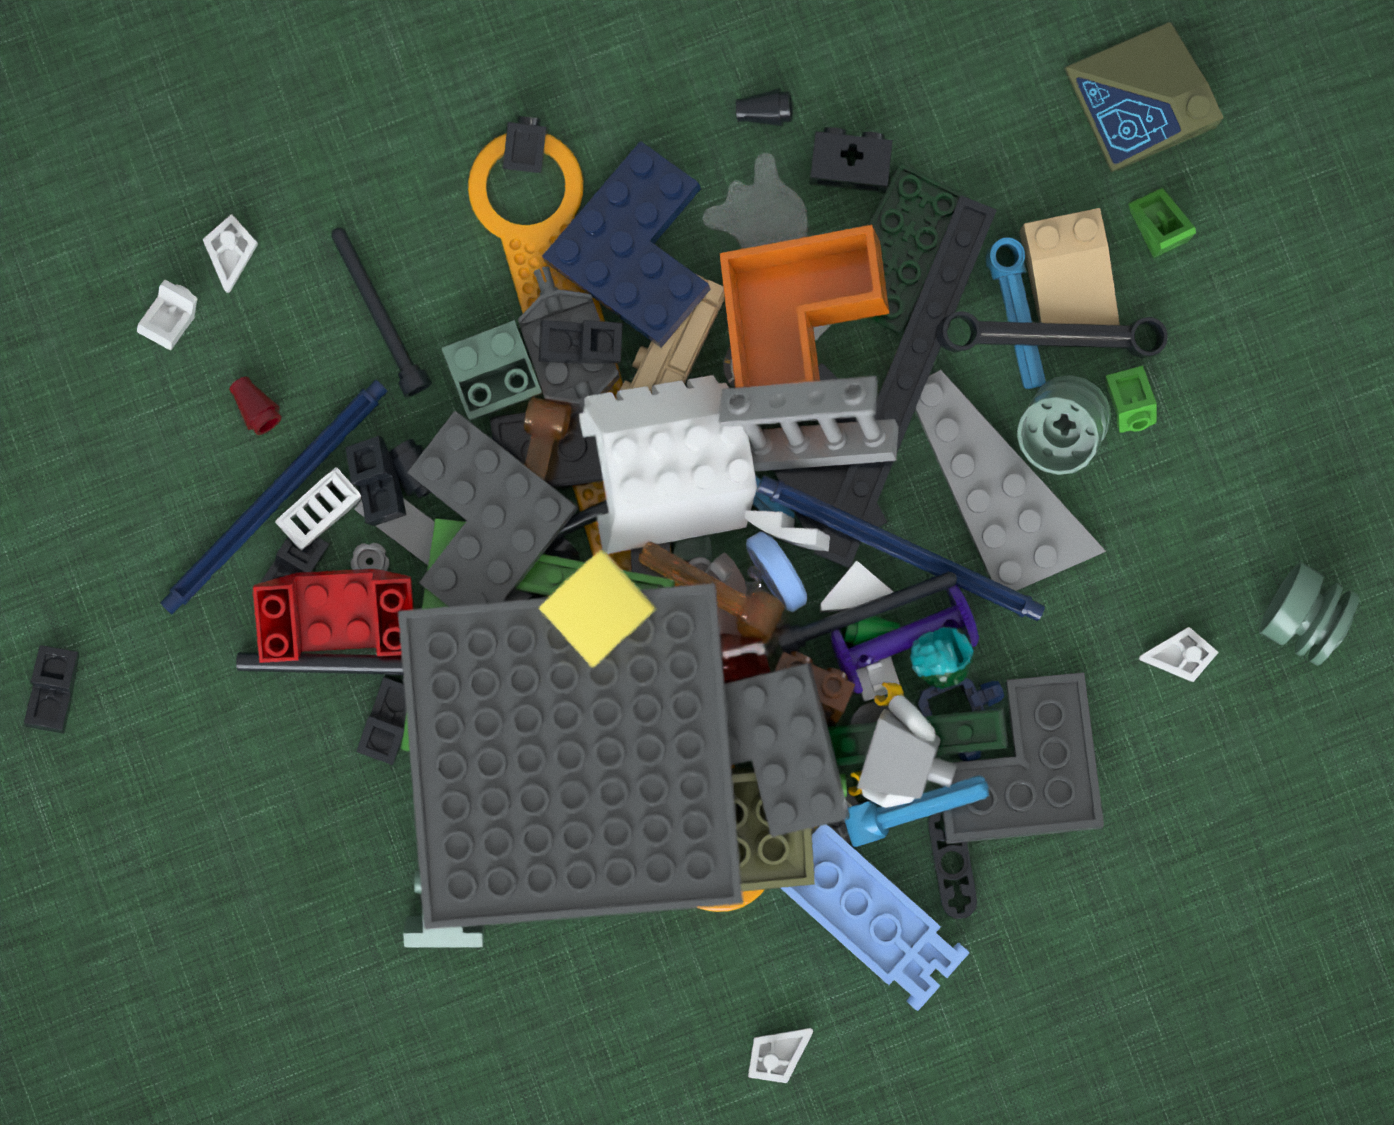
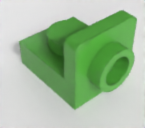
(1132, 399)

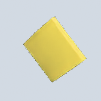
(597, 608)

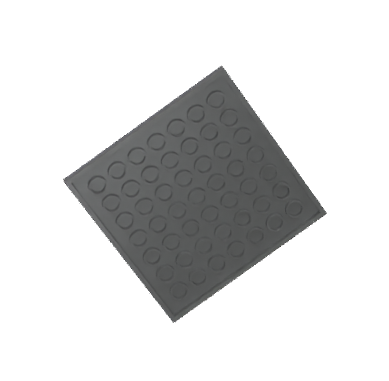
(565, 779)

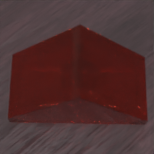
(742, 657)

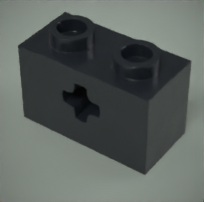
(831, 168)

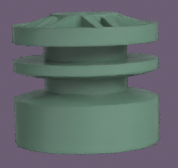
(1047, 435)
(1315, 617)

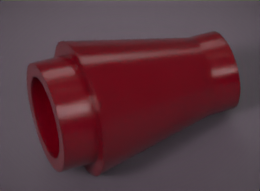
(256, 407)

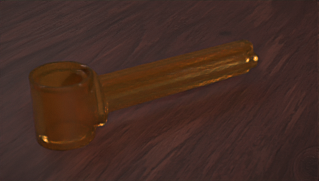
(546, 423)
(755, 614)

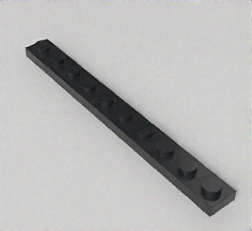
(912, 363)

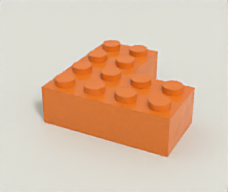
(790, 287)

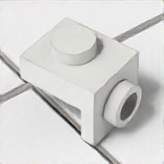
(168, 315)

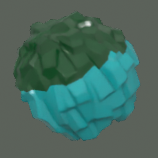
(942, 657)

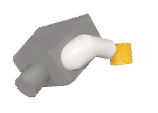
(901, 754)

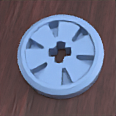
(776, 571)

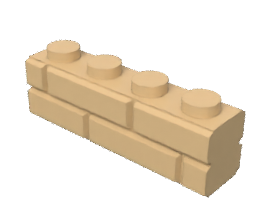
(680, 352)

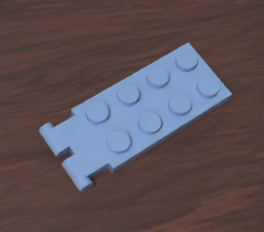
(875, 918)

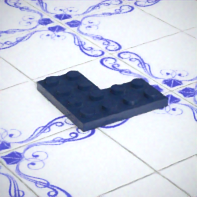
(614, 252)

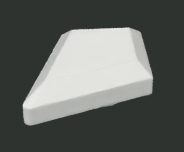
(229, 250)
(1181, 655)
(777, 1054)

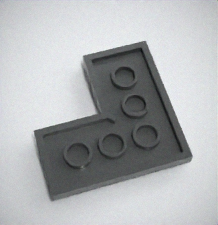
(506, 508)
(784, 732)
(1053, 772)

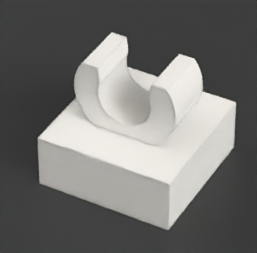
(873, 677)

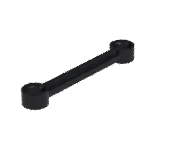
(1053, 334)

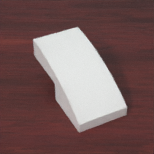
(782, 527)

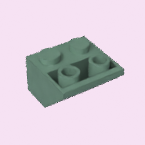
(491, 370)

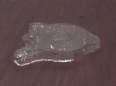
(760, 212)

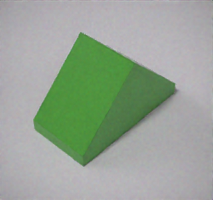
(1161, 222)

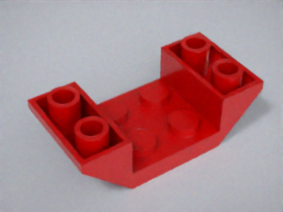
(330, 612)

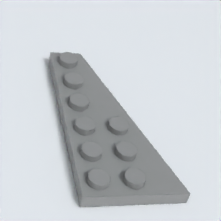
(1007, 508)

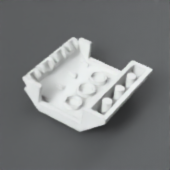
(668, 464)

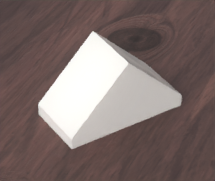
(854, 589)

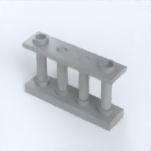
(816, 444)

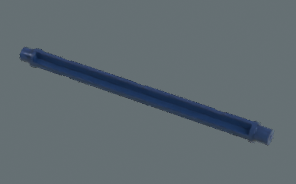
(273, 496)
(899, 547)

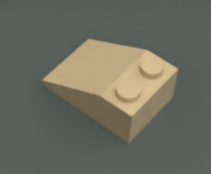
(1070, 269)

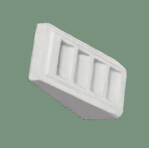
(343, 485)

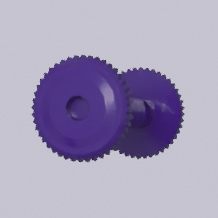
(902, 638)

